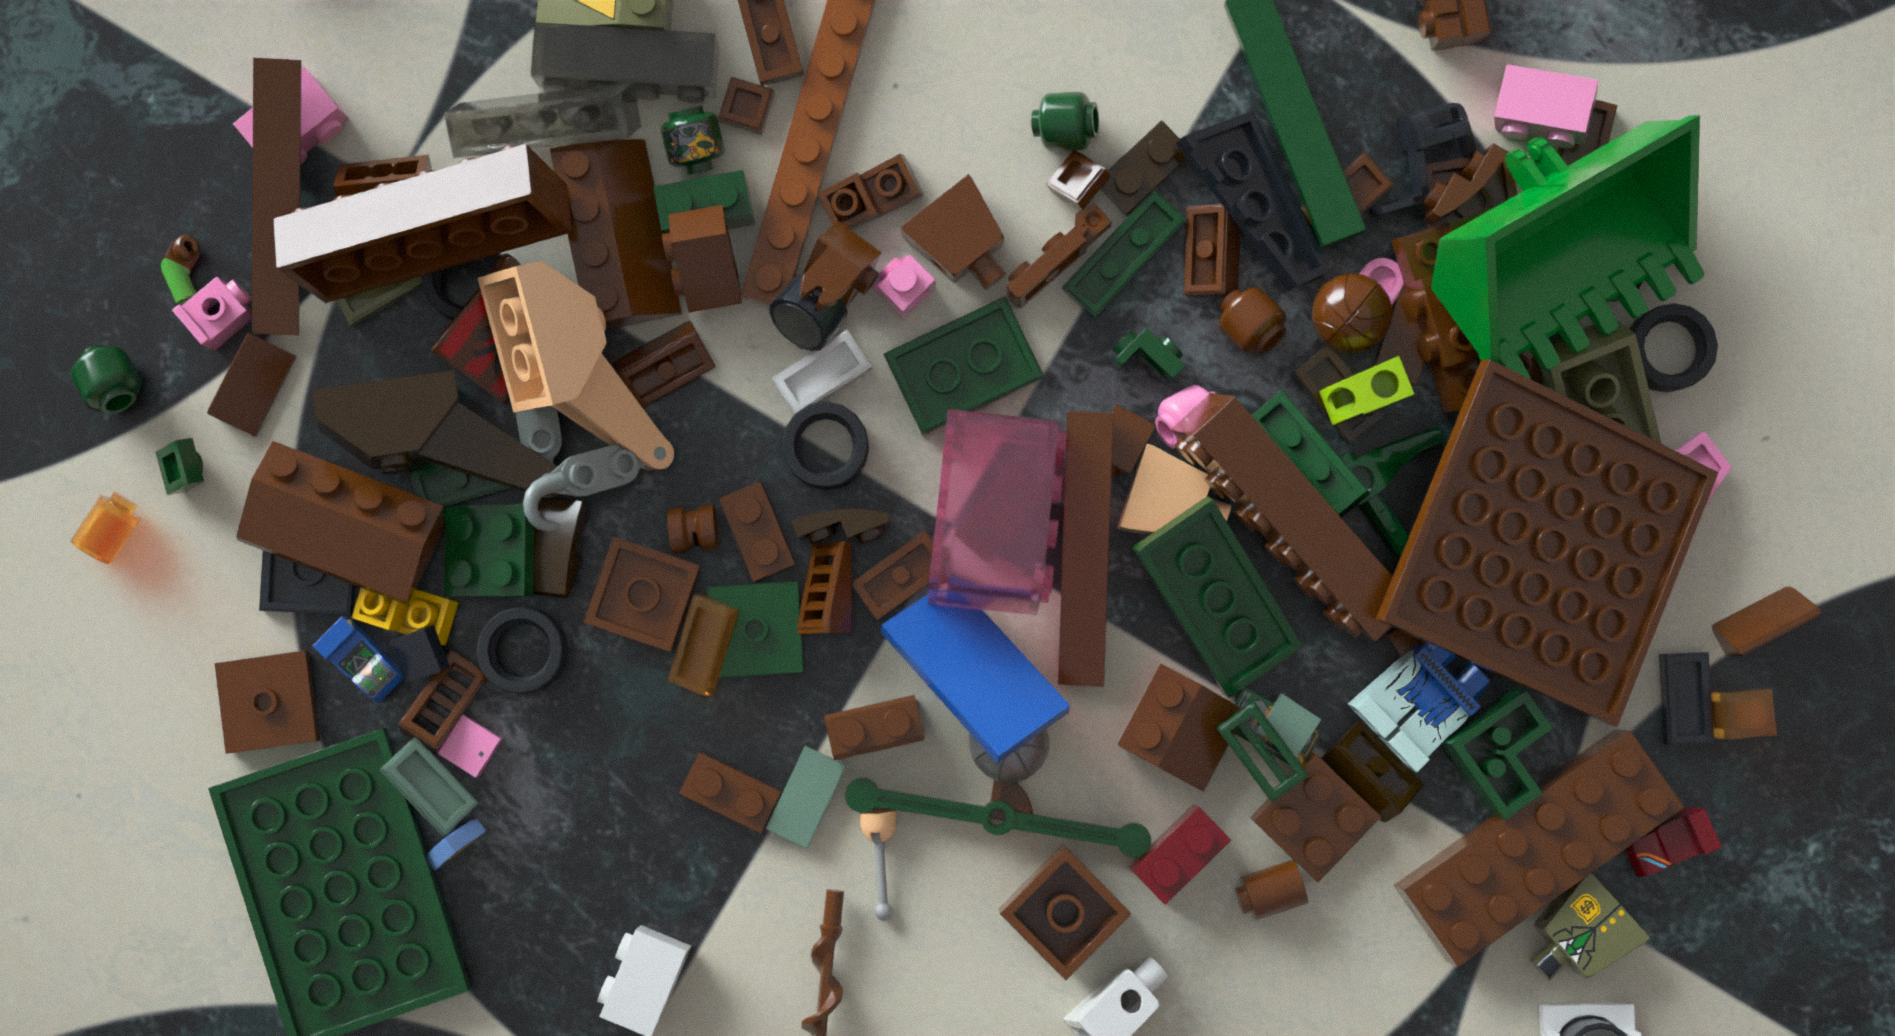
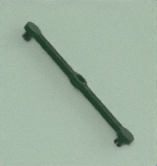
(1131, 838)

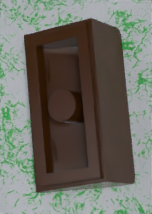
(1211, 252)
(664, 363)
(251, 384)
(1764, 621)

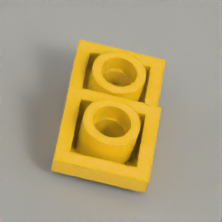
(422, 611)

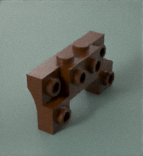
(1442, 341)

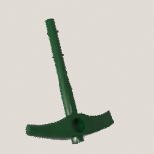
(1375, 473)

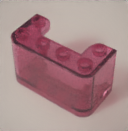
(996, 512)

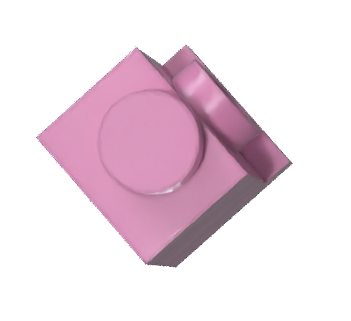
(904, 284)
(232, 316)

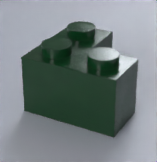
(1488, 750)

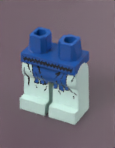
(1419, 702)

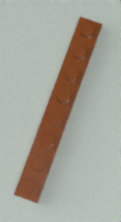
(807, 148)

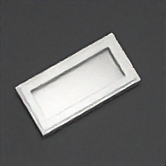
(822, 372)

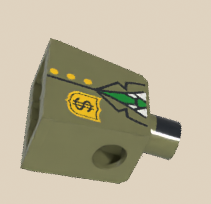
(1585, 931)

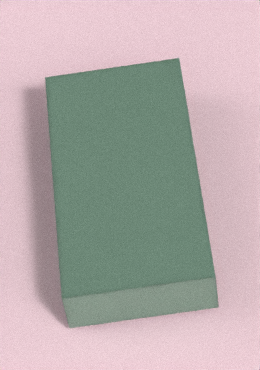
(428, 786)
(806, 796)

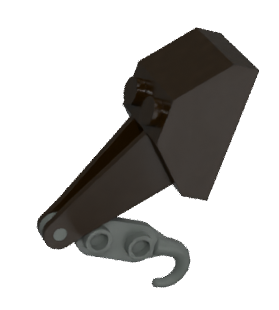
(420, 419)

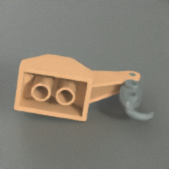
(552, 356)

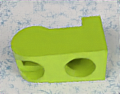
(1367, 391)

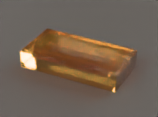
(703, 645)

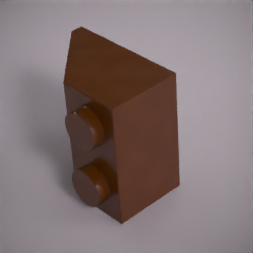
(1178, 727)

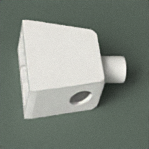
(1102, 1010)

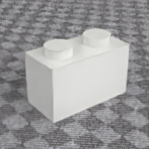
(643, 981)

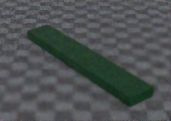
(1295, 120)

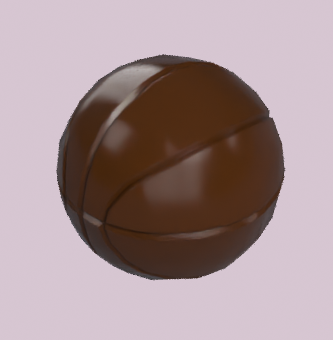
(1352, 313)

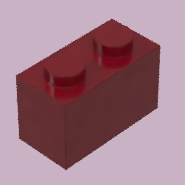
(1180, 853)

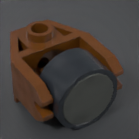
(817, 301)

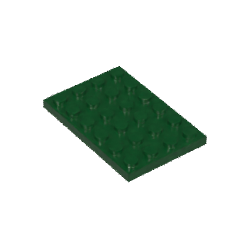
(339, 889)

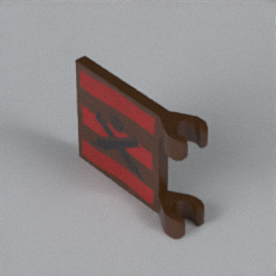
(470, 344)

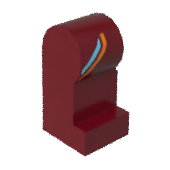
(1673, 841)

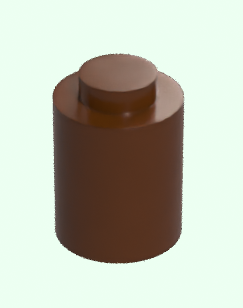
(1271, 890)

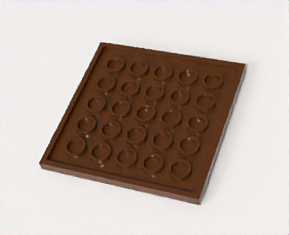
(1547, 543)

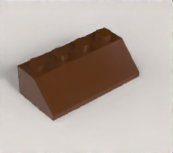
(617, 230)
(340, 523)

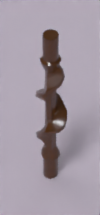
(822, 957)

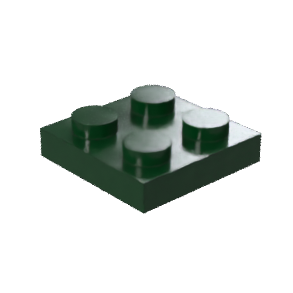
(488, 551)

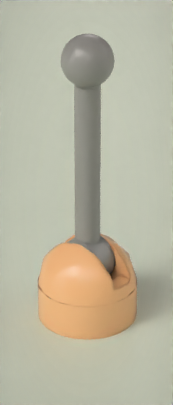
(879, 827)

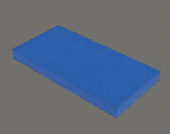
(976, 674)

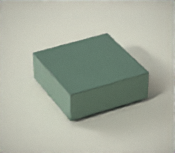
(1292, 723)

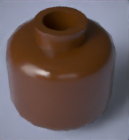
(1252, 320)

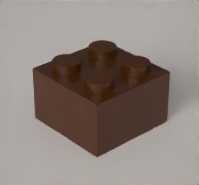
(1064, 912)

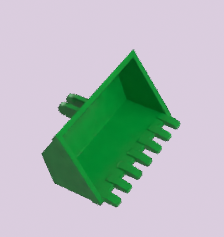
(1574, 243)

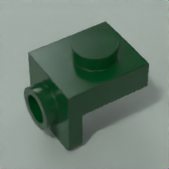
(1159, 354)

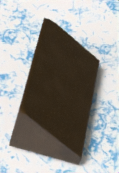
(1373, 771)

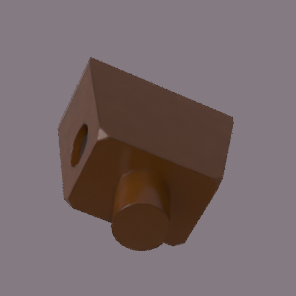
(958, 235)

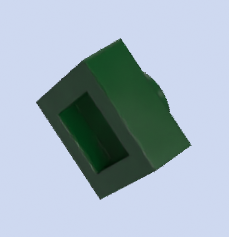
(180, 466)

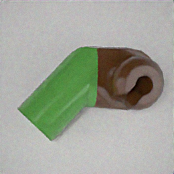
(178, 265)

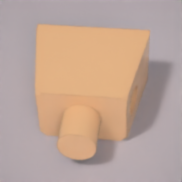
(1162, 491)

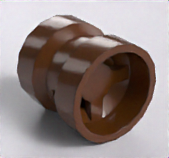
(693, 528)

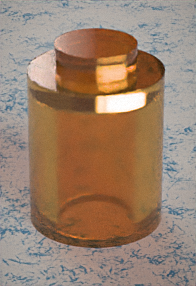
(106, 527)

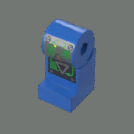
(360, 658)

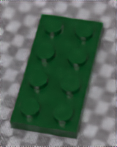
(1217, 596)

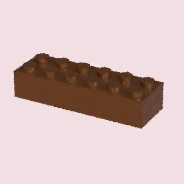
(423, 224)
(1287, 511)
(1524, 862)

